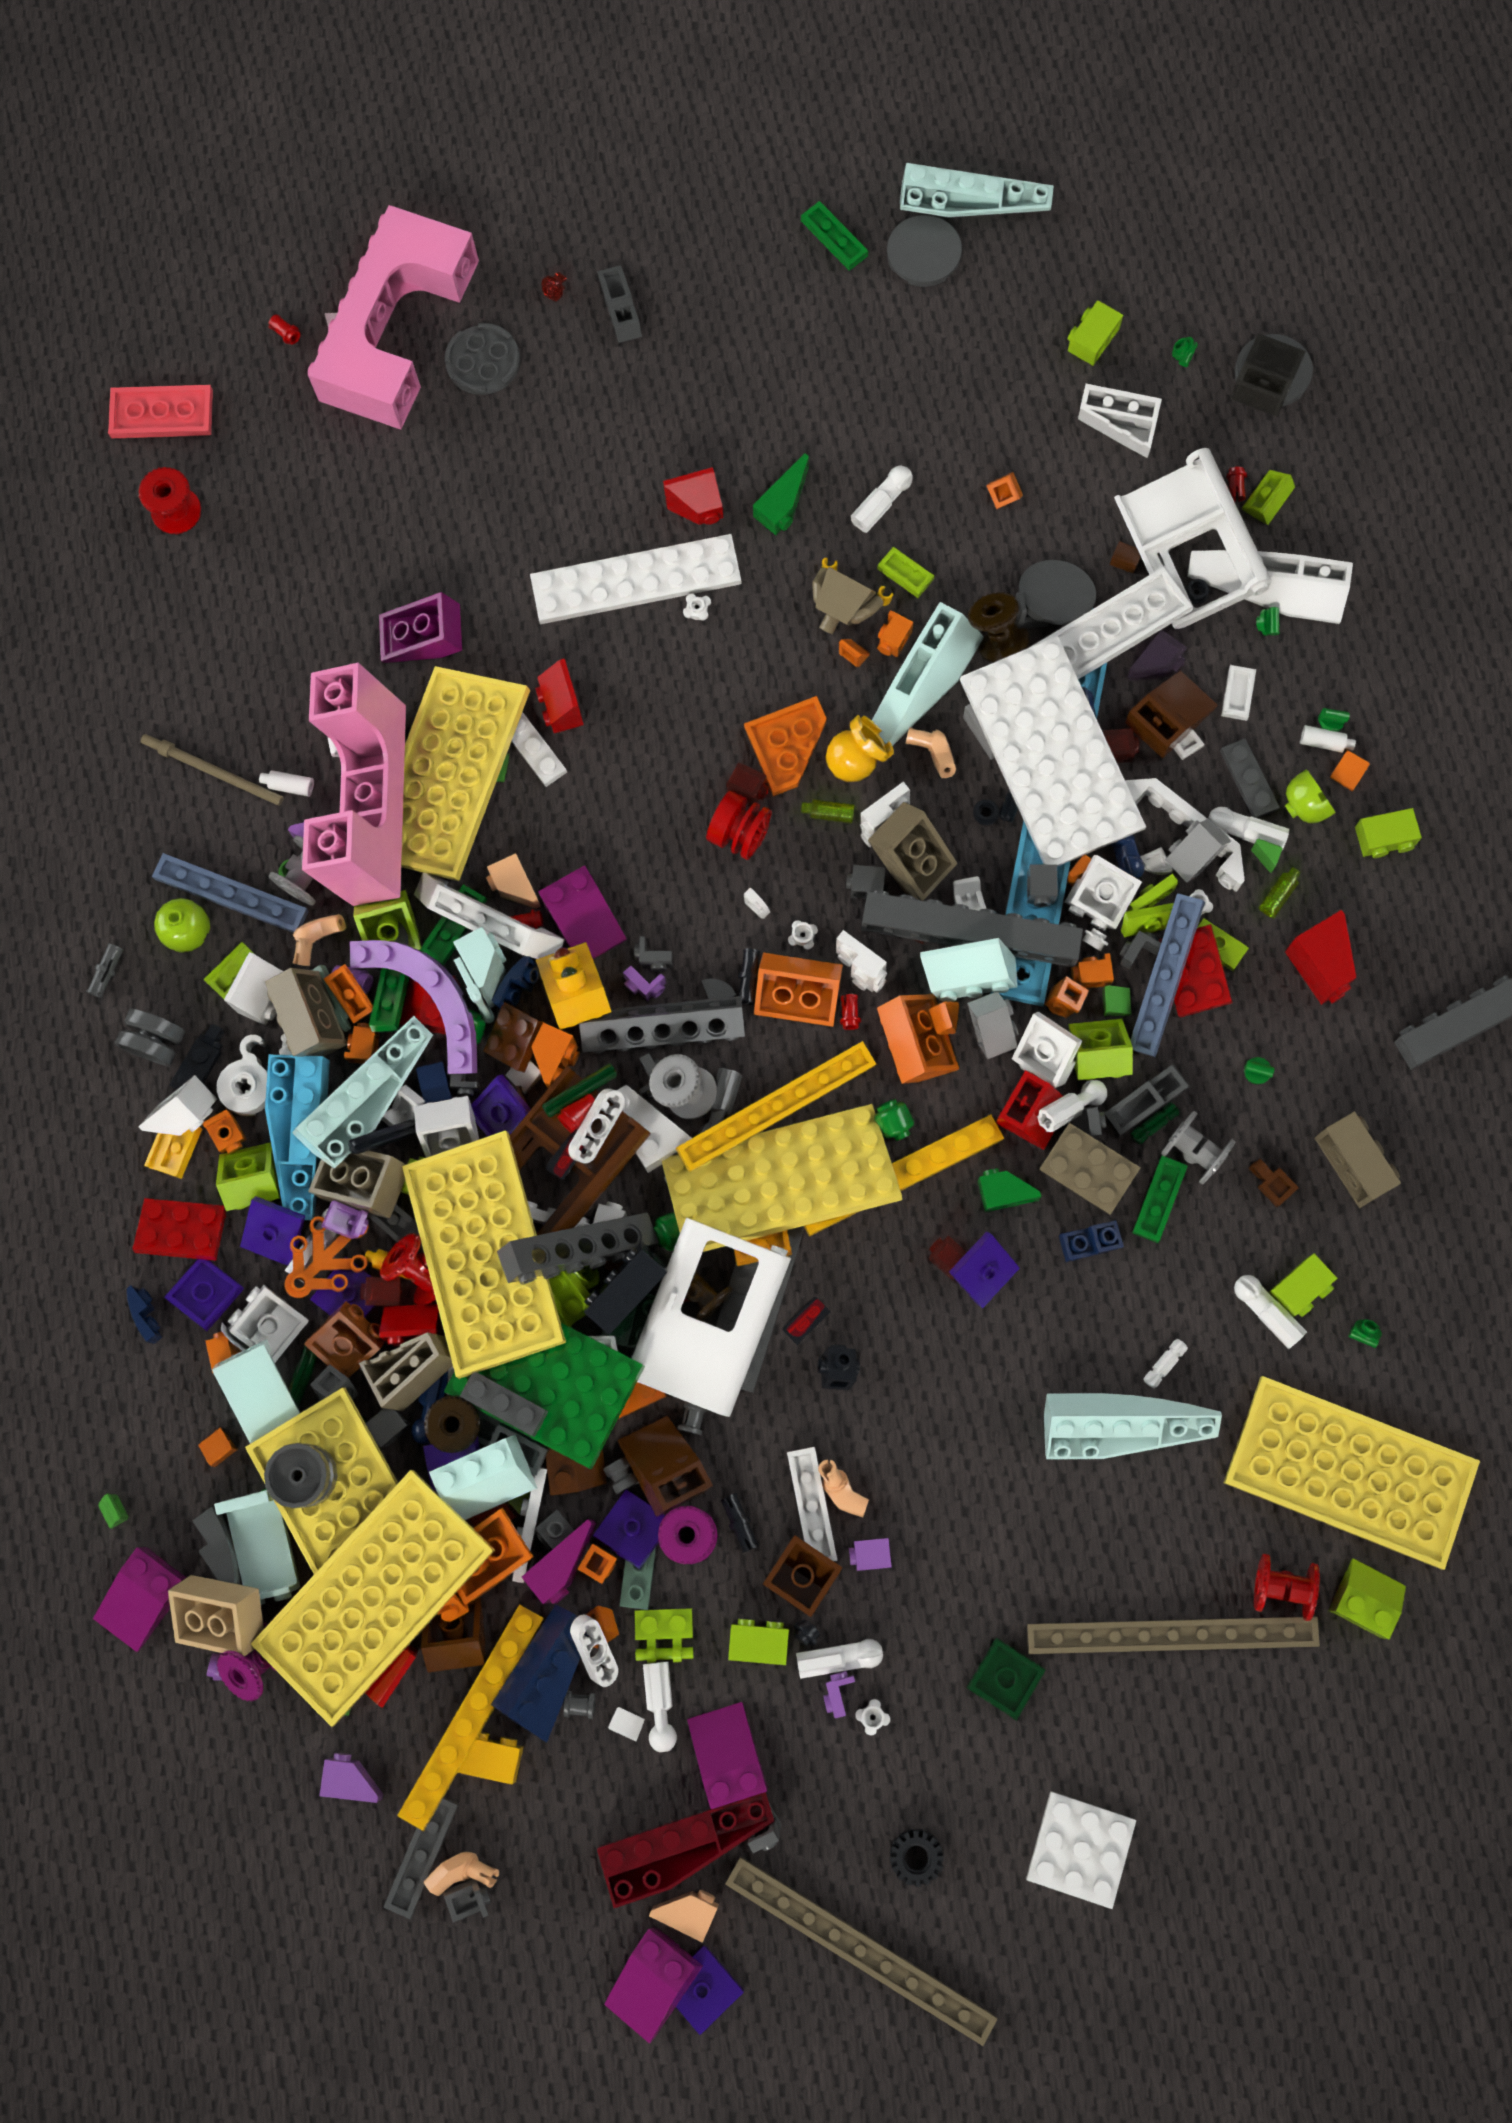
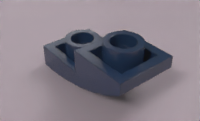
(520, 978)
(434, 1083)
(1091, 1241)
(140, 1307)

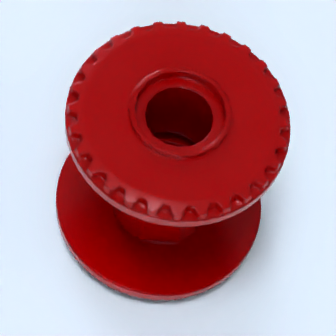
(170, 500)
(406, 1261)
(1287, 1587)

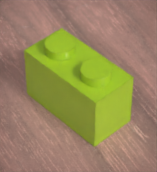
(1095, 332)
(1388, 833)
(1303, 1286)
(758, 1643)

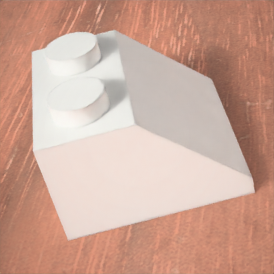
(249, 990)
(181, 1110)
(445, 1125)

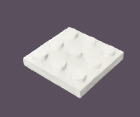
(1081, 1849)

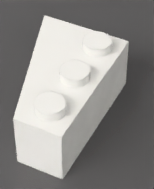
(1121, 416)
(664, 1133)

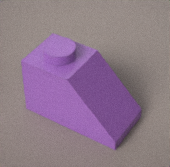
(348, 1780)

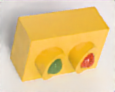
(573, 985)

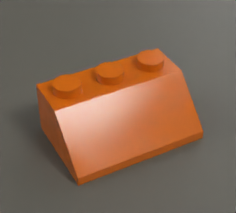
(797, 989)
(913, 1038)

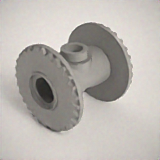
(296, 880)
(683, 1086)
(1198, 1148)

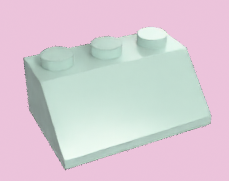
(483, 960)
(970, 970)
(484, 1478)

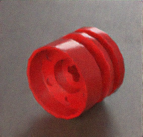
(742, 826)

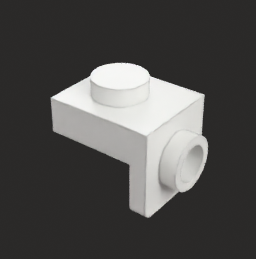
(968, 893)
(403, 1106)

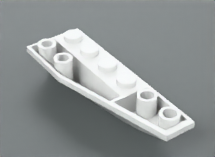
(1299, 585)

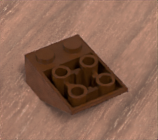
(1170, 713)
(665, 1465)

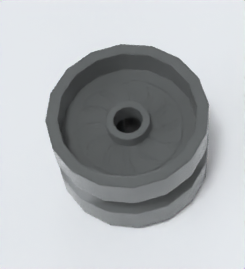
(151, 1033)
(284, 1475)

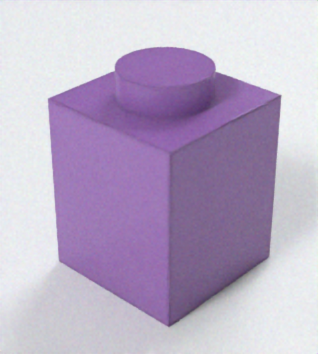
(870, 1554)

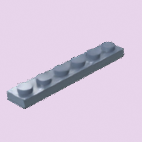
(229, 893)
(1166, 974)

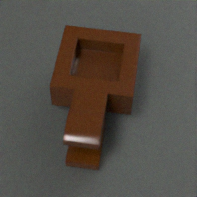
(1275, 1184)

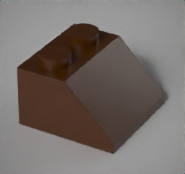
(570, 1476)
(802, 1575)
(455, 1643)

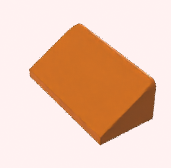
(349, 993)

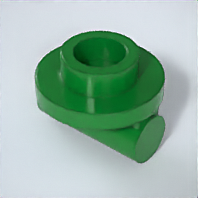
(1184, 350)
(1268, 621)
(1333, 719)
(1258, 1070)
(1366, 1332)

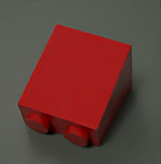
(1325, 958)

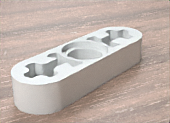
(607, 1123)
(584, 1645)

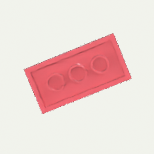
(160, 411)

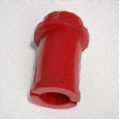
(288, 332)
(1237, 482)
(533, 919)
(850, 1012)

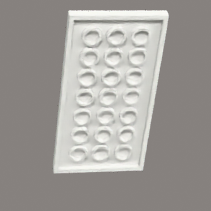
(1052, 753)

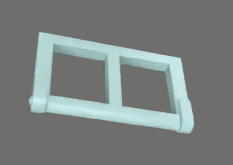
(474, 992)

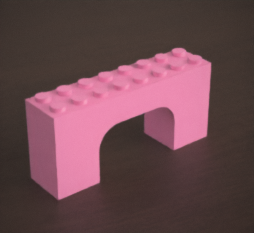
(401, 258)
(361, 846)

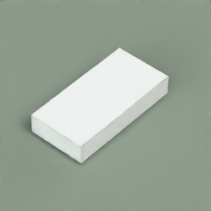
(1238, 692)

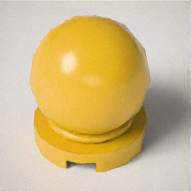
(855, 752)

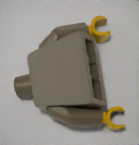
(844, 598)

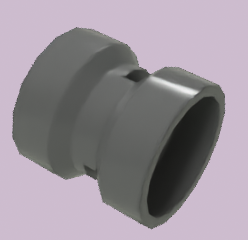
(622, 1475)

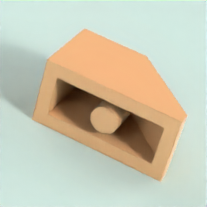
(512, 881)
(688, 1913)

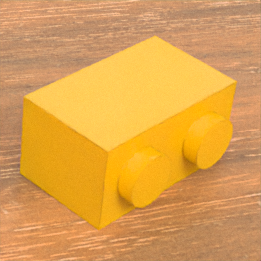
(493, 1759)

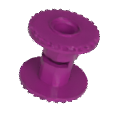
(672, 1527)
(243, 1673)

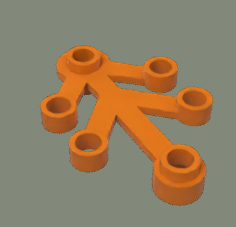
(321, 1261)

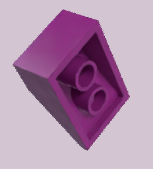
(421, 630)
(582, 913)
(558, 1568)
(138, 1598)
(727, 1755)
(652, 1983)

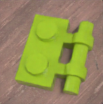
(664, 1625)

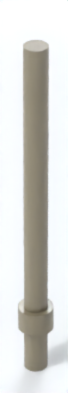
(169, 750)

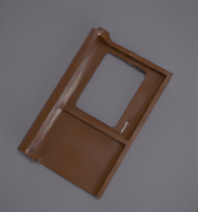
(541, 1131)

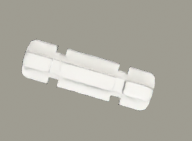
(1165, 1363)

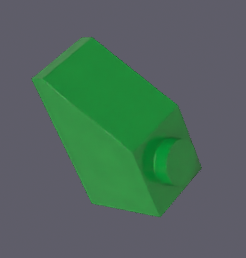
(1005, 1190)

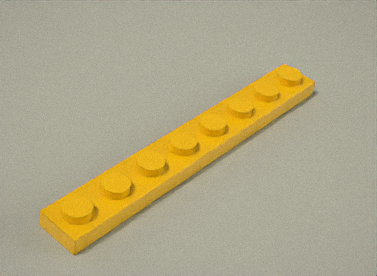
(775, 1106)
(934, 1159)
(469, 1719)

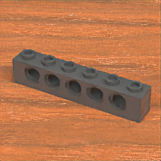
(671, 1014)
(575, 1248)

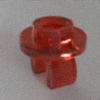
(553, 287)

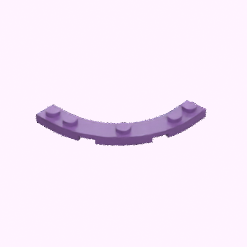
(438, 984)

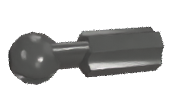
(727, 1088)

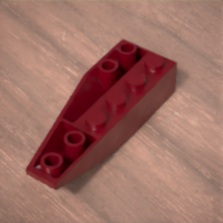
(676, 1850)

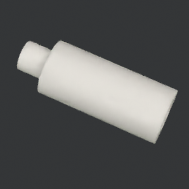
(1326, 739)
(288, 782)

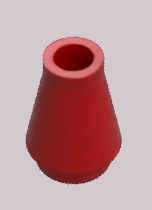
(574, 1114)

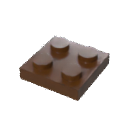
(513, 1037)

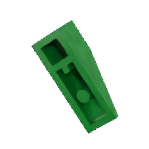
(778, 504)

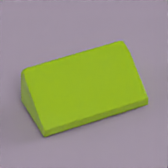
(1269, 496)

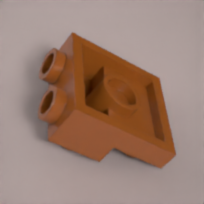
(346, 1339)

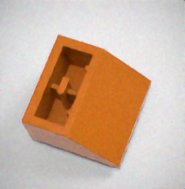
(554, 1052)

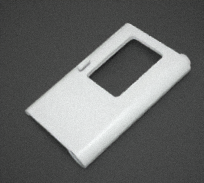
(1184, 508)
(692, 1356)

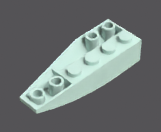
(969, 194)
(928, 671)
(364, 1097)
(1121, 1424)

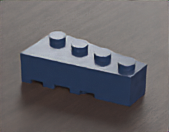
(541, 1676)

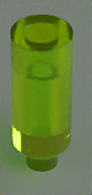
(829, 810)
(1280, 893)

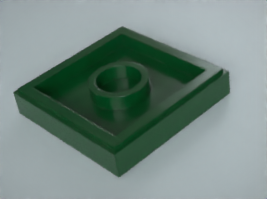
(1006, 1678)

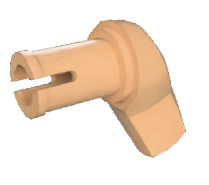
(938, 748)
(312, 932)
(840, 1491)
(458, 1869)

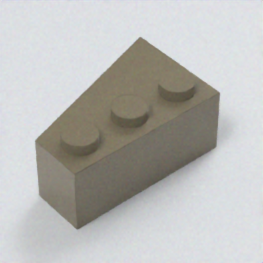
(407, 1371)

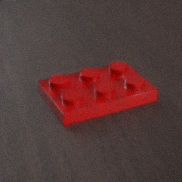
(1203, 977)
(180, 1229)

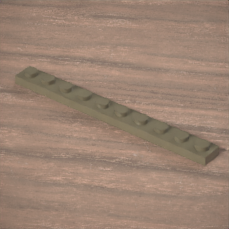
(1172, 1635)
(862, 1951)

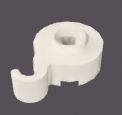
(243, 1071)

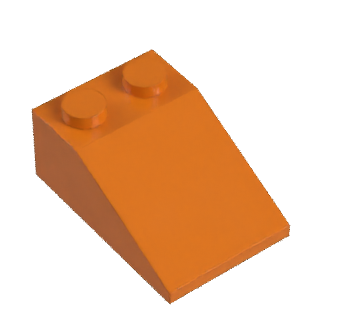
(508, 1556)

